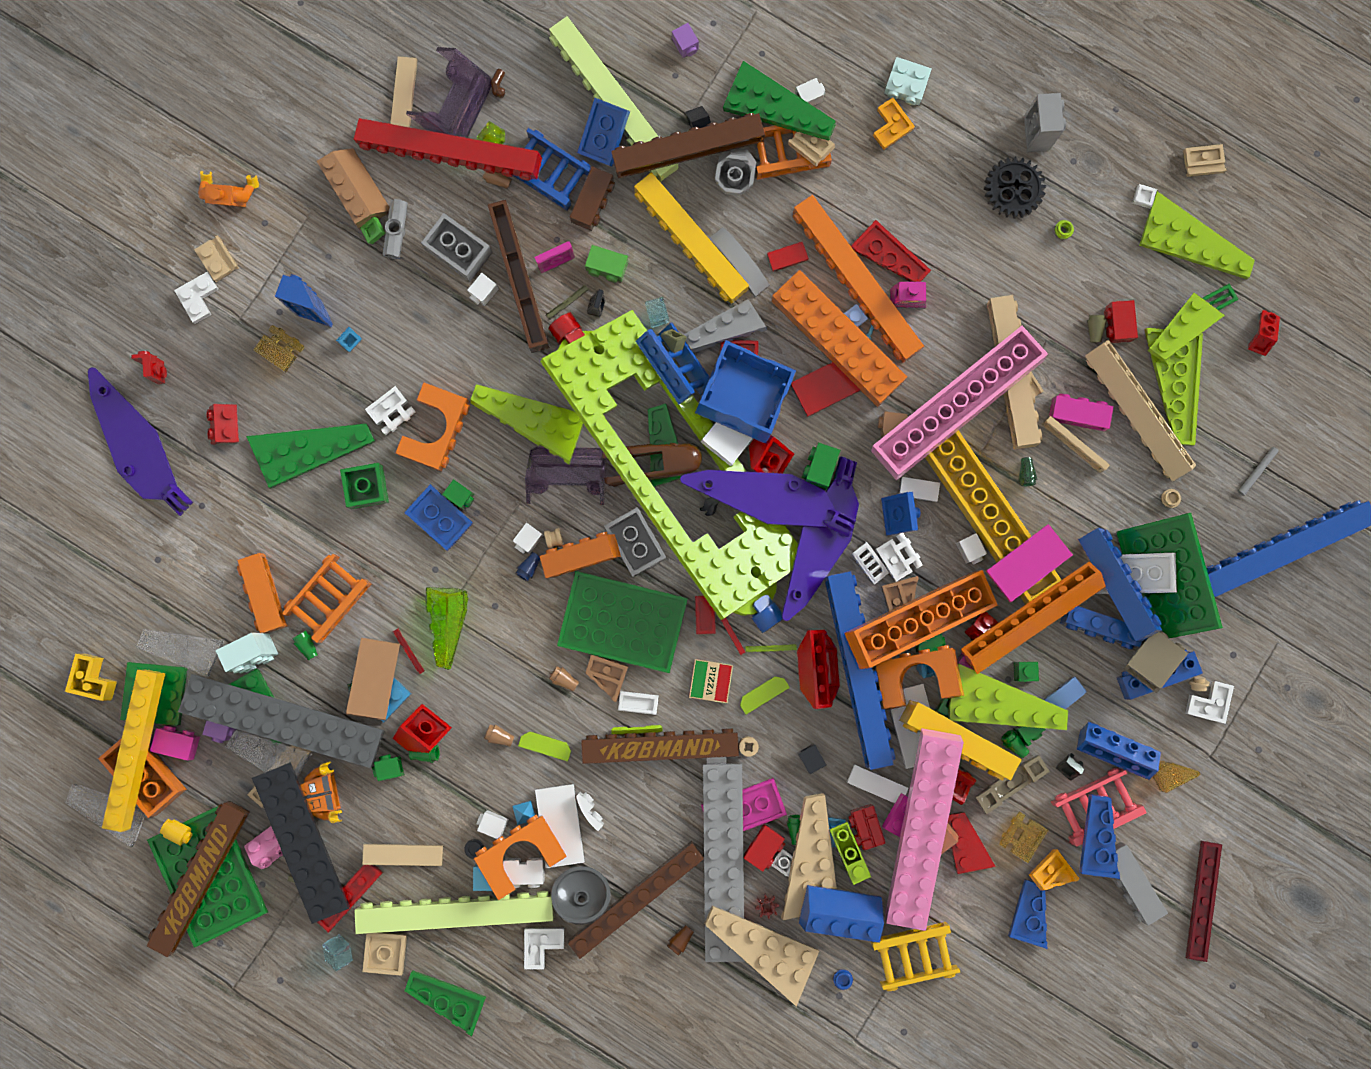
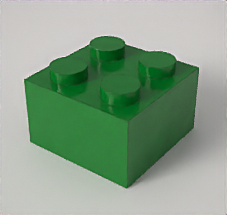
(822, 465)
(364, 486)

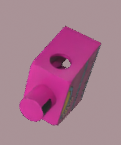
(909, 295)

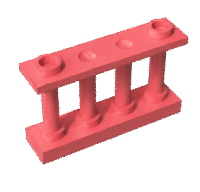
(1130, 813)

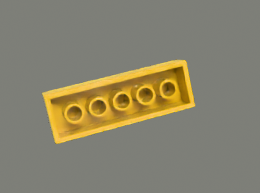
(980, 751)

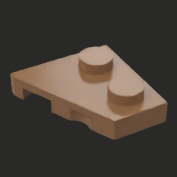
(899, 592)
(607, 674)

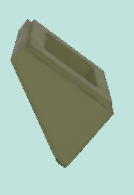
(674, 340)

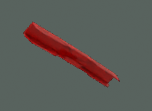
(409, 652)

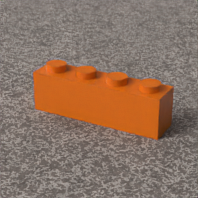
(581, 555)
(262, 593)

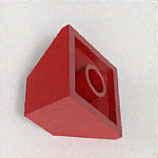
(769, 457)
(421, 731)

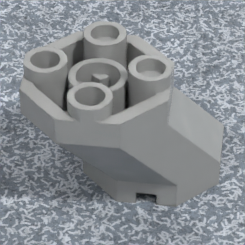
(735, 171)

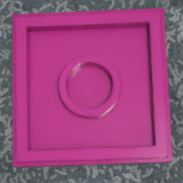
(555, 257)

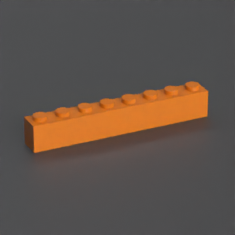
(1033, 617)

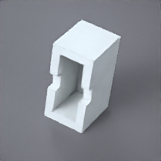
(525, 873)

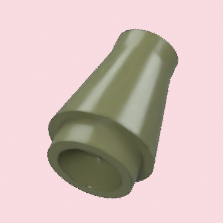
(1096, 327)

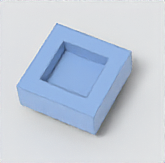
(856, 315)

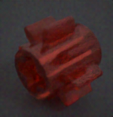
(767, 912)

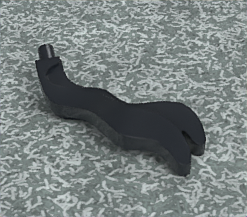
(710, 506)

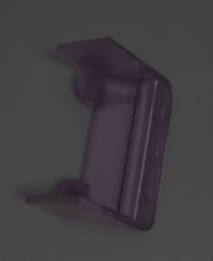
(463, 100)
(585, 469)

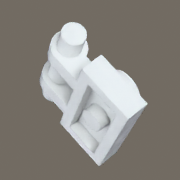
(386, 406)
(894, 560)

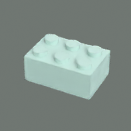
(247, 653)

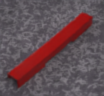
(732, 635)

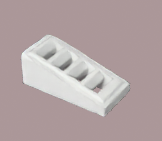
(866, 547)

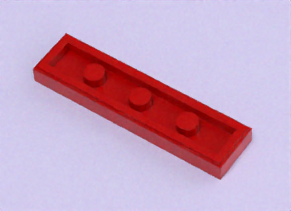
(354, 891)

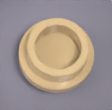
(1170, 498)
(1199, 683)

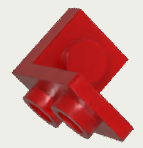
(1267, 333)

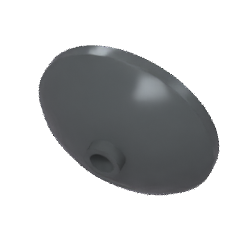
(577, 884)

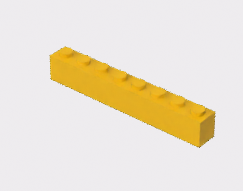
(691, 238)
(133, 750)

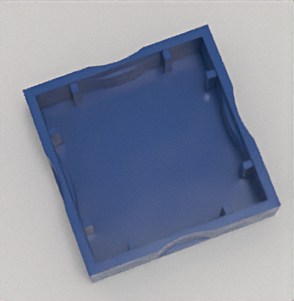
(745, 392)

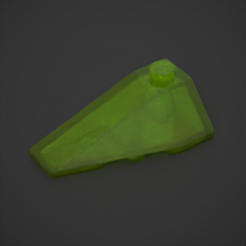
(447, 615)

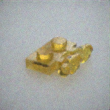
(274, 352)
(1028, 840)

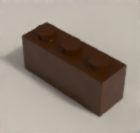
(592, 199)

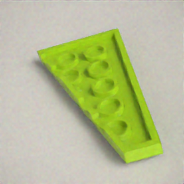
(1183, 236)
(1179, 386)
(537, 421)
(998, 703)

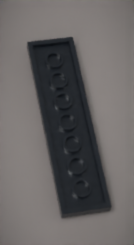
(301, 842)

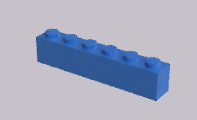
(1120, 585)

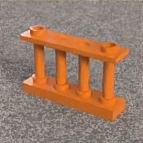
(784, 165)
(333, 616)

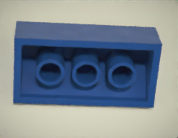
(302, 300)
(842, 914)

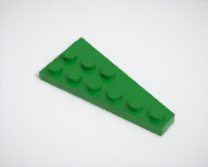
(775, 104)
(297, 452)

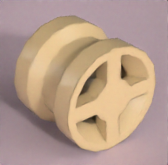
(553, 538)
(748, 744)

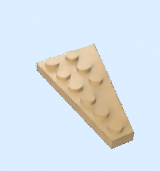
(812, 857)
(773, 955)

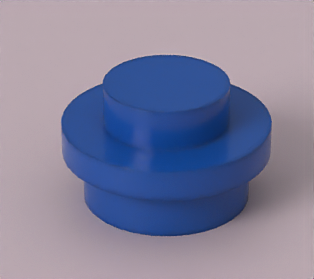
(843, 979)

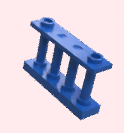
(546, 188)
(667, 369)

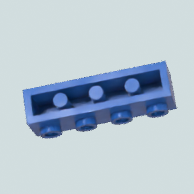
(1101, 625)
(1133, 688)
(1119, 750)

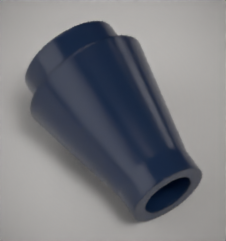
(528, 567)

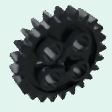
(1016, 203)

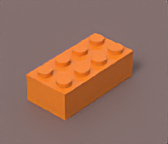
(158, 783)

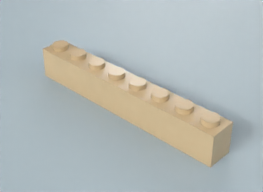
(1019, 398)
(1140, 410)

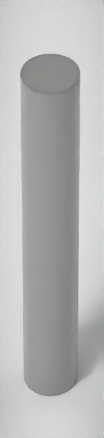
(1258, 471)

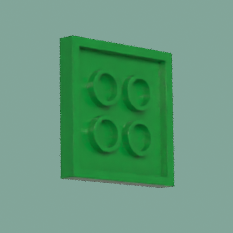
(171, 693)

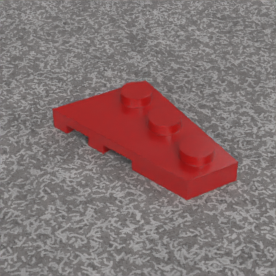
(969, 851)

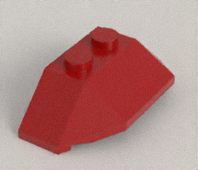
(818, 669)

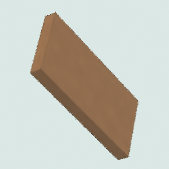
(373, 679)

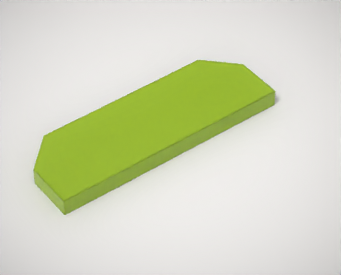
(763, 694)
(545, 745)

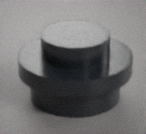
(472, 846)

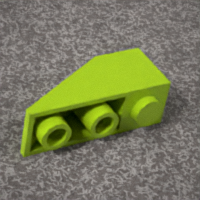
(850, 853)

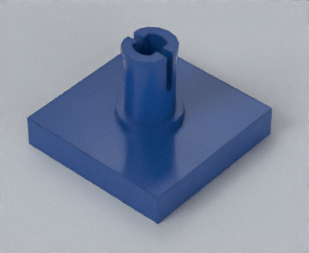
(900, 513)

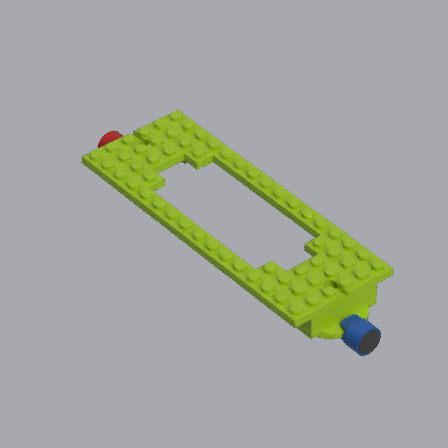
(733, 578)

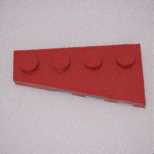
(887, 251)

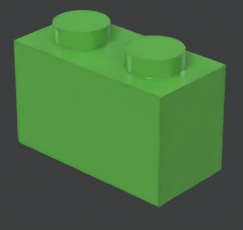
(606, 264)

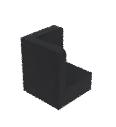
(811, 758)

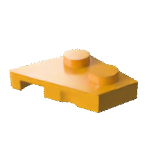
(1053, 872)

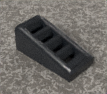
(596, 303)

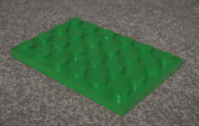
(1194, 604)
(622, 622)
(233, 893)

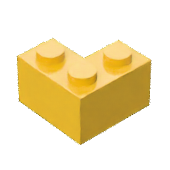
(85, 679)

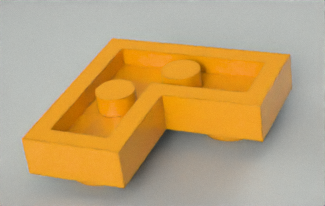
(897, 124)

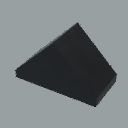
(698, 117)

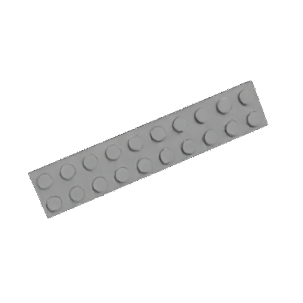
(723, 851)

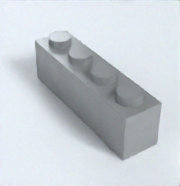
(1137, 887)

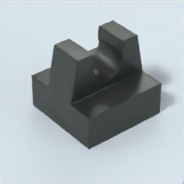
(1069, 767)

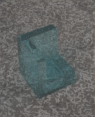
(657, 312)
(337, 952)

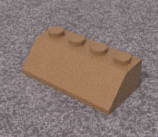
(353, 186)

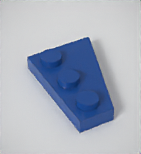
(1029, 917)

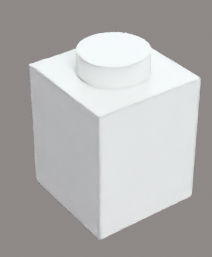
(811, 92)
(482, 290)
(527, 539)
(971, 549)
(492, 824)

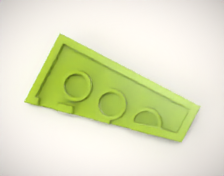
(1186, 325)

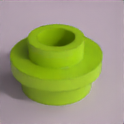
(1064, 224)

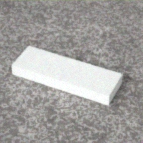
(876, 784)

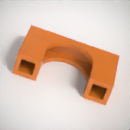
(436, 453)
(892, 672)
(491, 860)

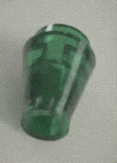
(1027, 472)

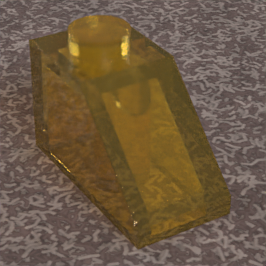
(1173, 775)

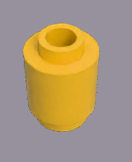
(176, 832)

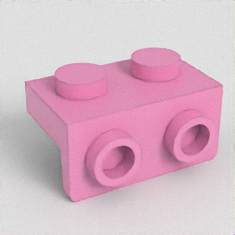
(263, 849)

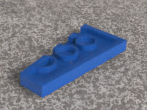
(1099, 840)

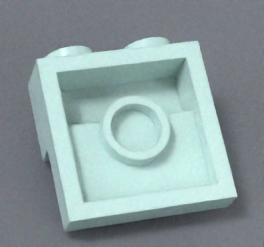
(907, 81)

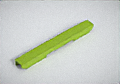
(771, 648)
(622, 730)

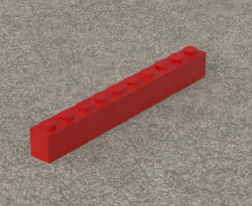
(448, 148)

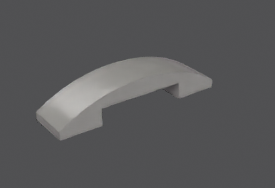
(740, 261)

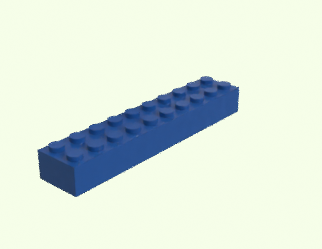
(1289, 546)
(861, 682)

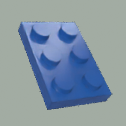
(603, 131)
(438, 517)

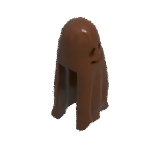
(677, 460)

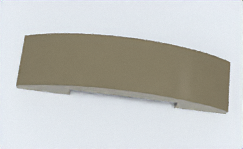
(1000, 790)

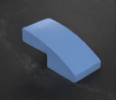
(1067, 693)

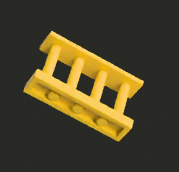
(901, 940)

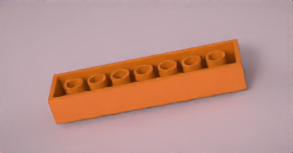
(838, 338)
(920, 619)

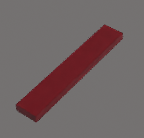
(1203, 901)

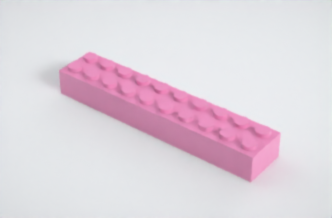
(959, 402)
(923, 829)

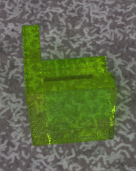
(492, 133)

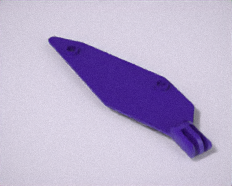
(134, 445)
(772, 498)
(821, 546)

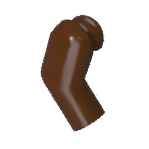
(495, 83)

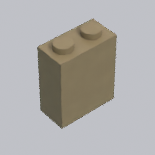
(1156, 661)

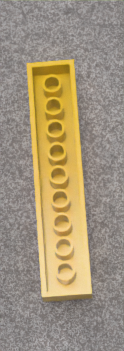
(983, 504)

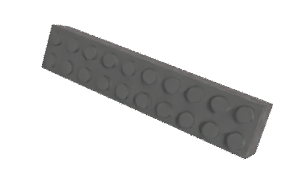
(281, 721)

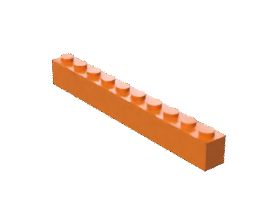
(857, 278)

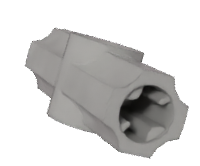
(393, 240)

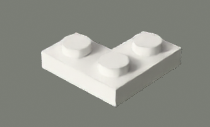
(192, 296)
(1213, 708)
(536, 942)

